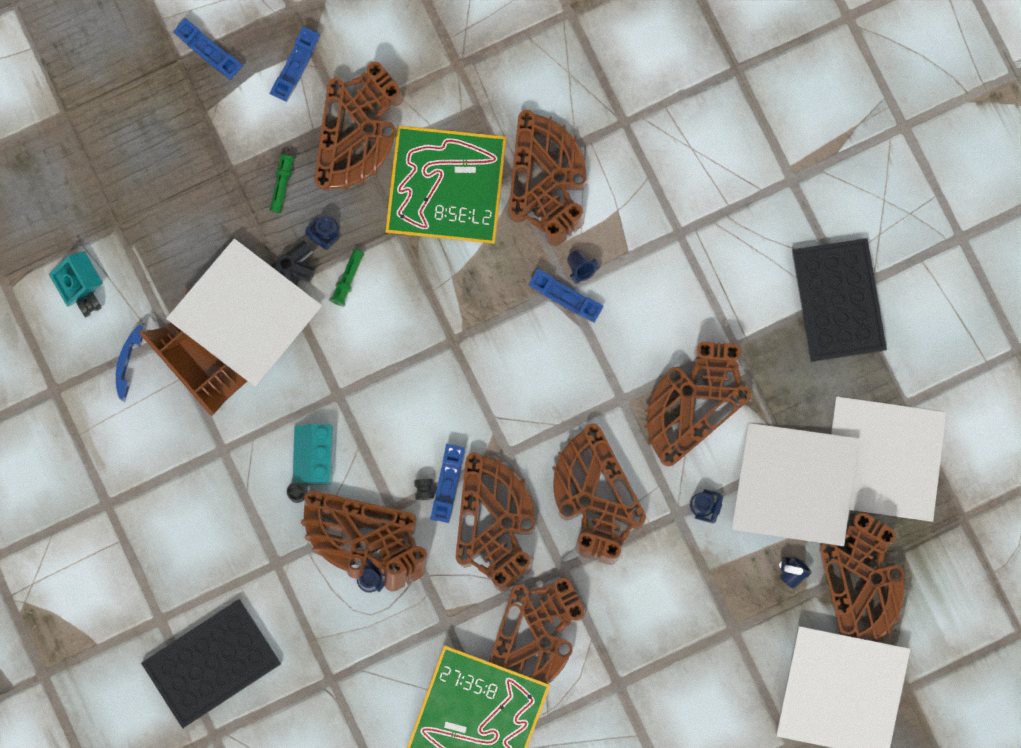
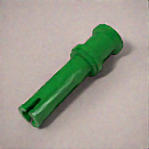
(283, 174)
(343, 286)

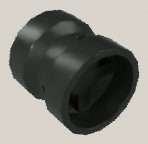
(88, 304)
(424, 489)
(294, 491)

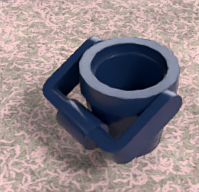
(325, 230)
(581, 266)
(703, 505)
(793, 571)
(371, 579)

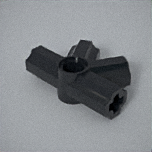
(298, 267)

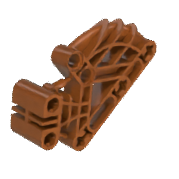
(374, 92)
(557, 216)
(716, 365)
(601, 536)
(865, 542)
(398, 561)
(504, 561)
(556, 606)

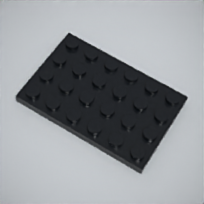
(839, 300)
(211, 663)

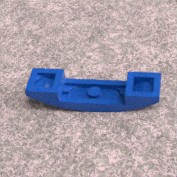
(207, 49)
(295, 65)
(565, 296)
(122, 385)
(447, 483)

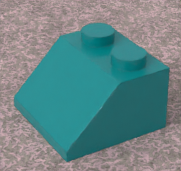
(75, 278)

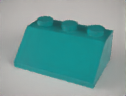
(313, 454)

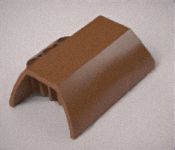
(194, 366)

